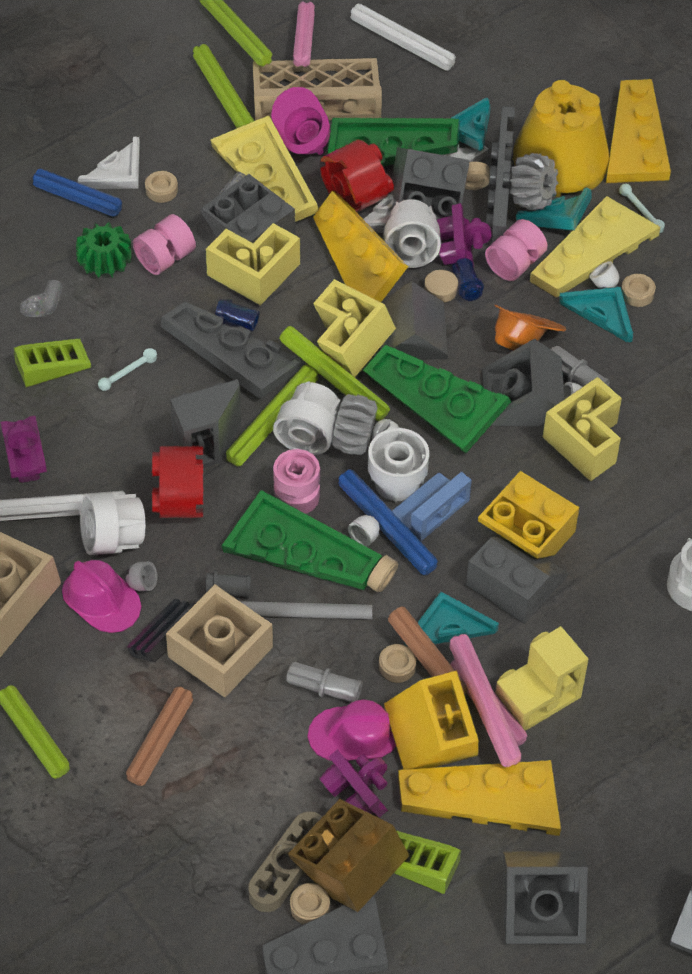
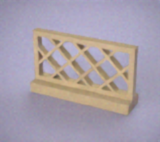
(338, 99)

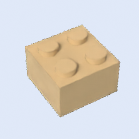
(219, 640)

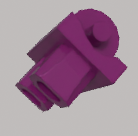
(464, 235)
(24, 449)
(343, 774)

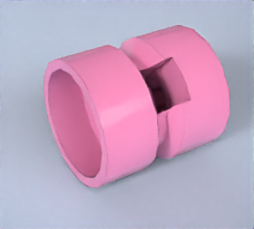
(165, 243)
(516, 250)
(297, 479)

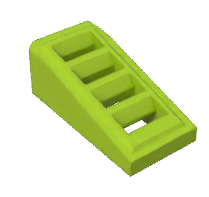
(36, 353)
(435, 851)

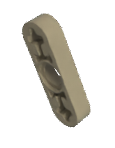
(286, 878)

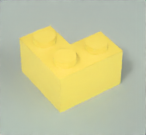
(253, 267)
(353, 324)
(582, 429)
(548, 680)

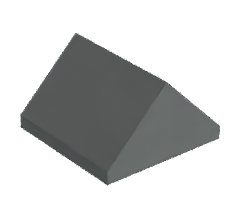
(418, 323)

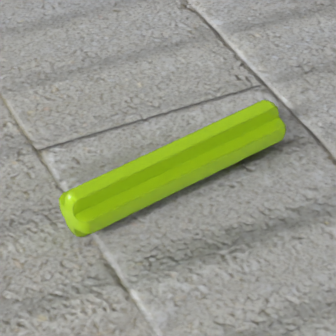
(34, 732)

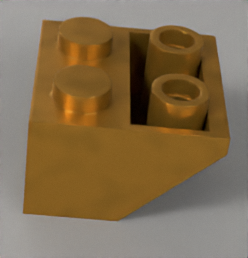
(350, 854)

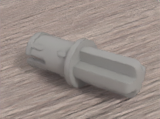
(577, 370)
(324, 682)

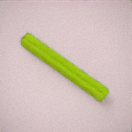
(239, 31)
(221, 86)
(329, 368)
(264, 422)

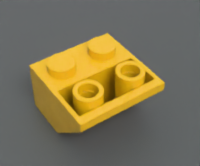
(531, 516)
(432, 723)

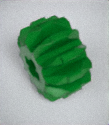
(103, 249)

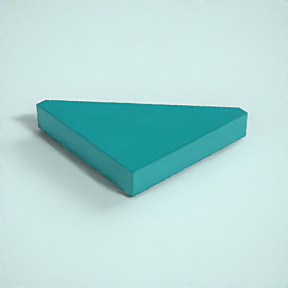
(474, 124)
(561, 212)
(602, 307)
(451, 618)

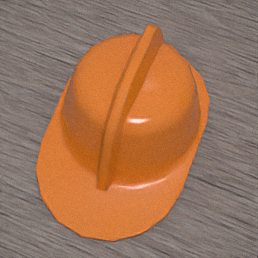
(517, 328)

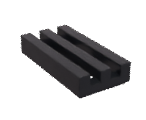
(152, 640)

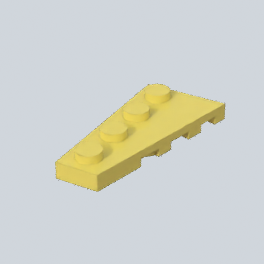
(262, 154)
(596, 240)

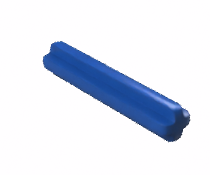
(77, 192)

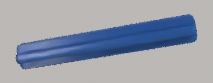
(389, 523)

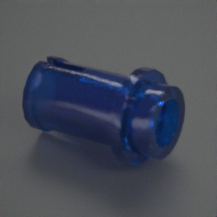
(469, 285)
(237, 314)

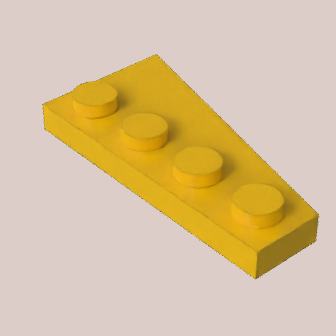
(638, 139)
(357, 250)
(487, 792)

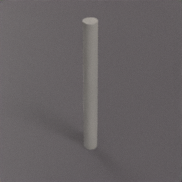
(310, 610)

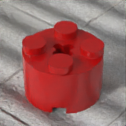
(356, 174)
(179, 482)

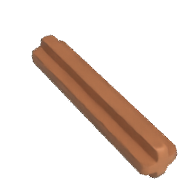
(421, 644)
(159, 736)

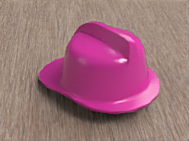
(301, 121)
(101, 596)
(353, 730)

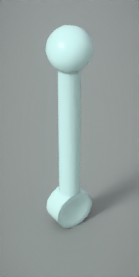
(626, 190)
(149, 356)

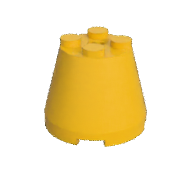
(569, 130)

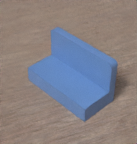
(433, 503)

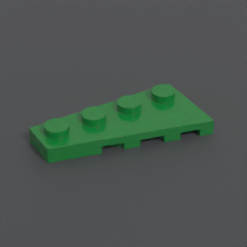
(419, 134)
(445, 402)
(294, 541)

